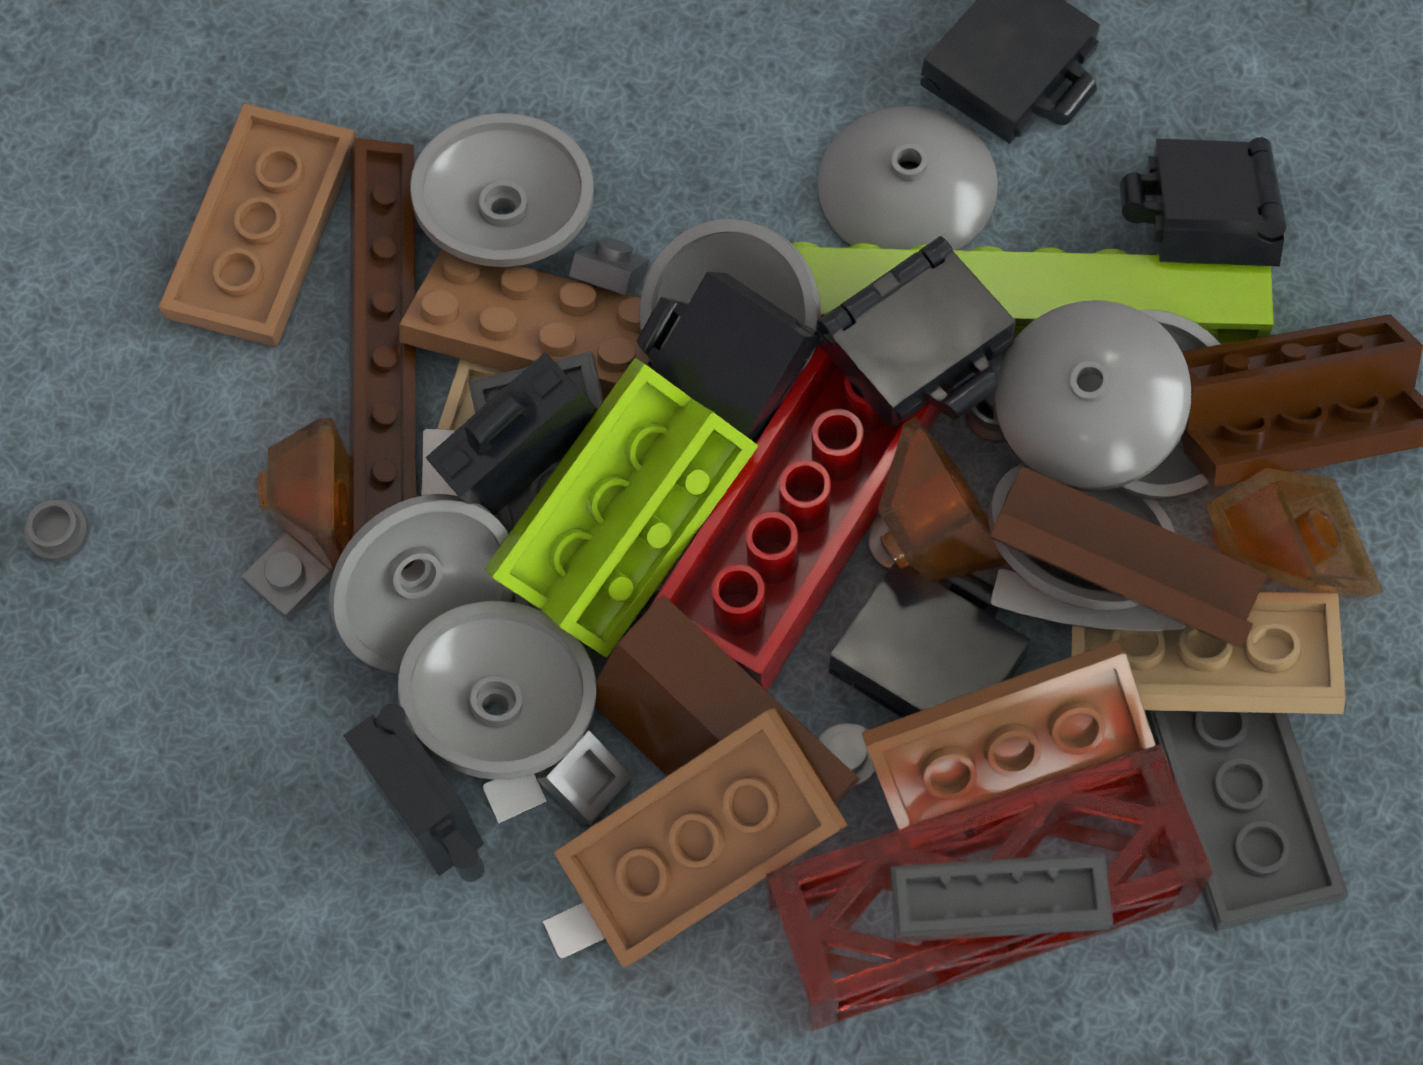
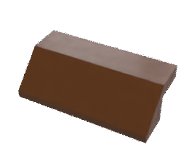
(1303, 399)
(1129, 556)
(684, 694)

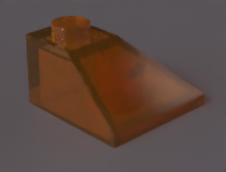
(310, 489)
(933, 511)
(1294, 532)

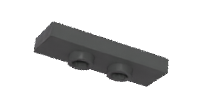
(1000, 897)

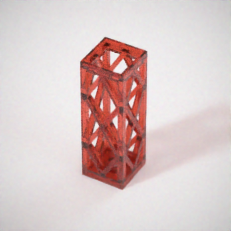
(1126, 788)

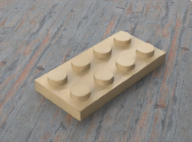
(1284, 666)

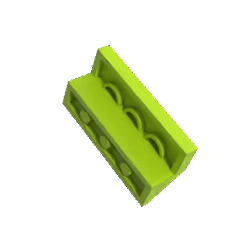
(620, 507)

